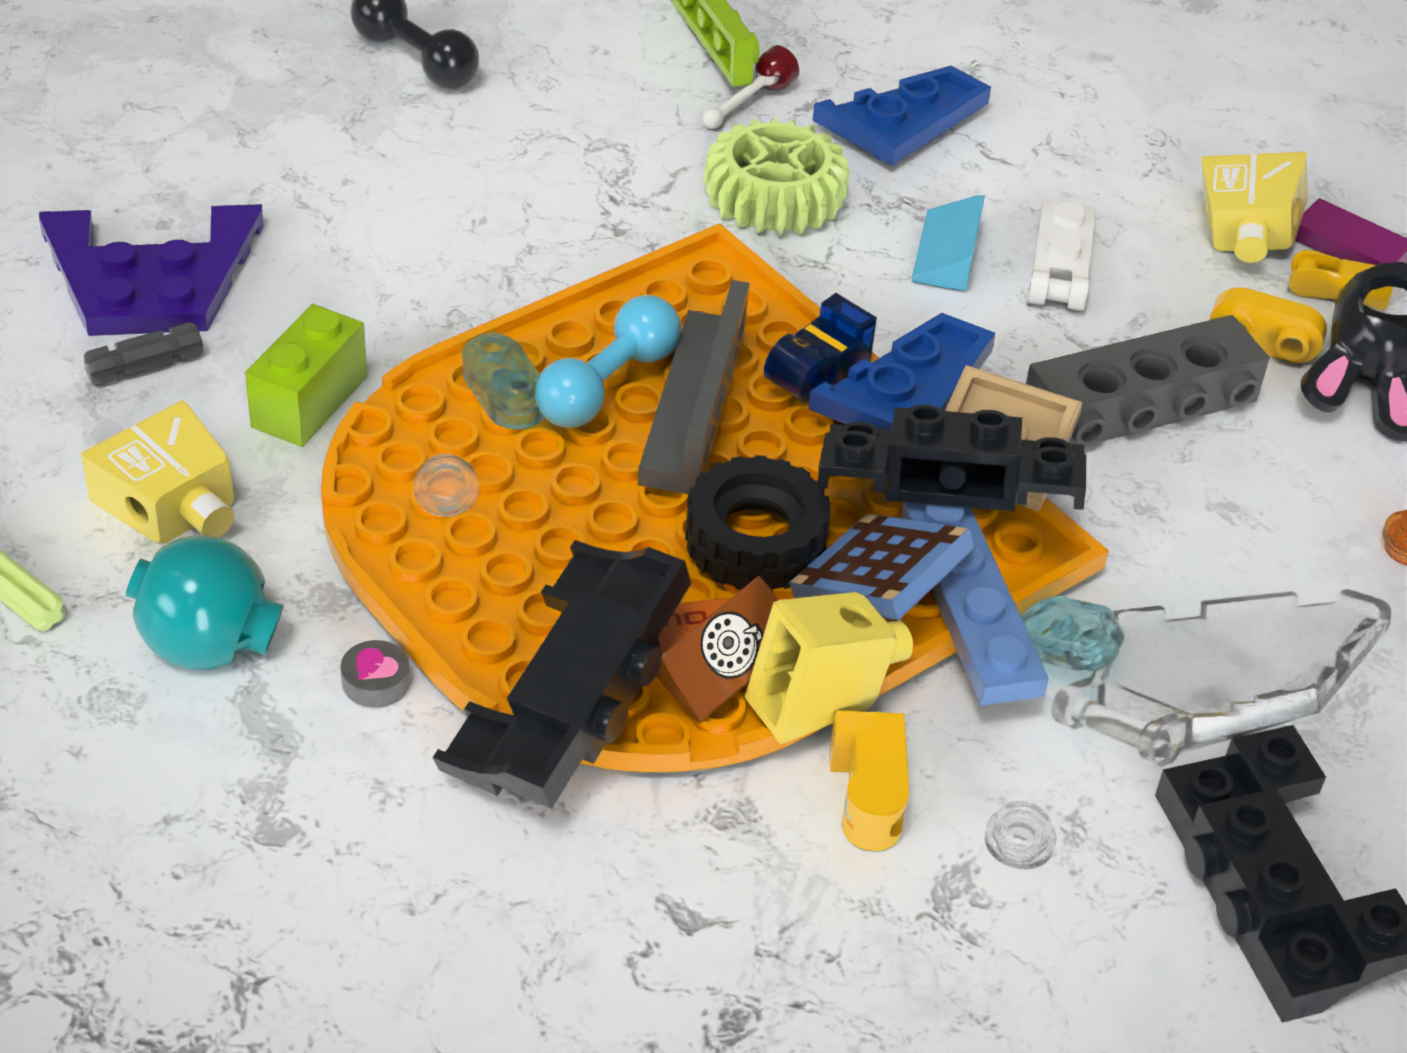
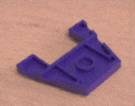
(149, 285)

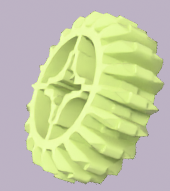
(776, 176)

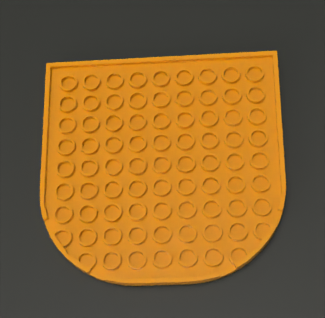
(470, 584)

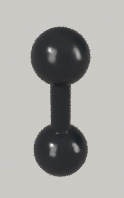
(446, 56)

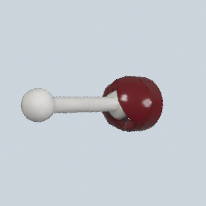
(774, 72)

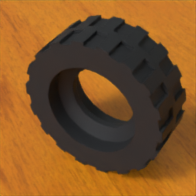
(764, 486)

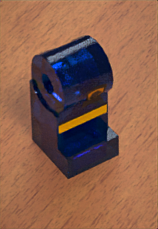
(822, 348)

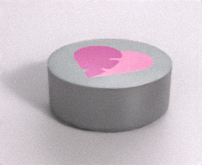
(375, 673)

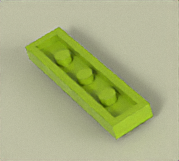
(723, 37)

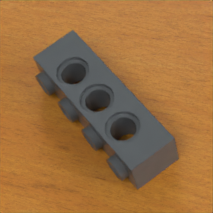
(1156, 378)

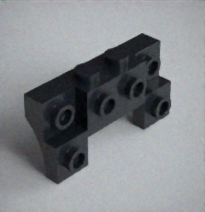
(954, 459)
(579, 679)
(1268, 880)

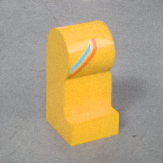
(875, 756)

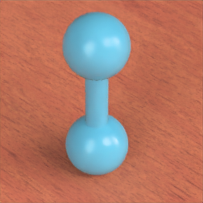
(573, 390)

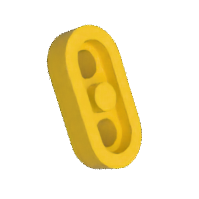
(1274, 322)

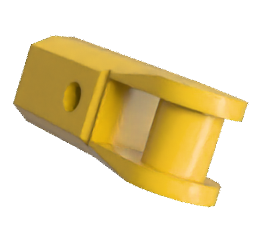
(1324, 275)

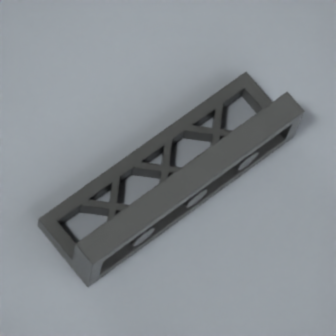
(695, 395)

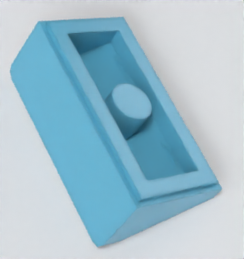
(948, 244)

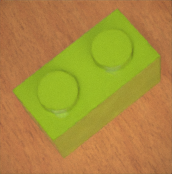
(306, 374)

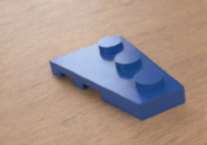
(907, 117)
(916, 372)

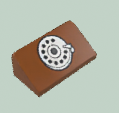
(718, 653)

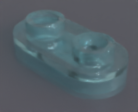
(502, 380)
(1073, 633)

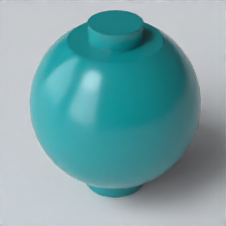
(202, 603)

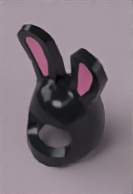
(1368, 347)

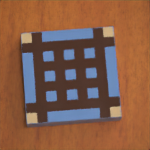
(887, 562)

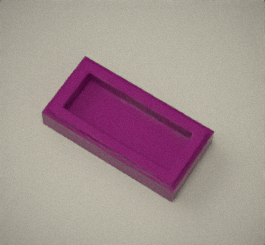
(1349, 236)

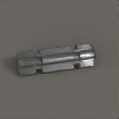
(143, 353)

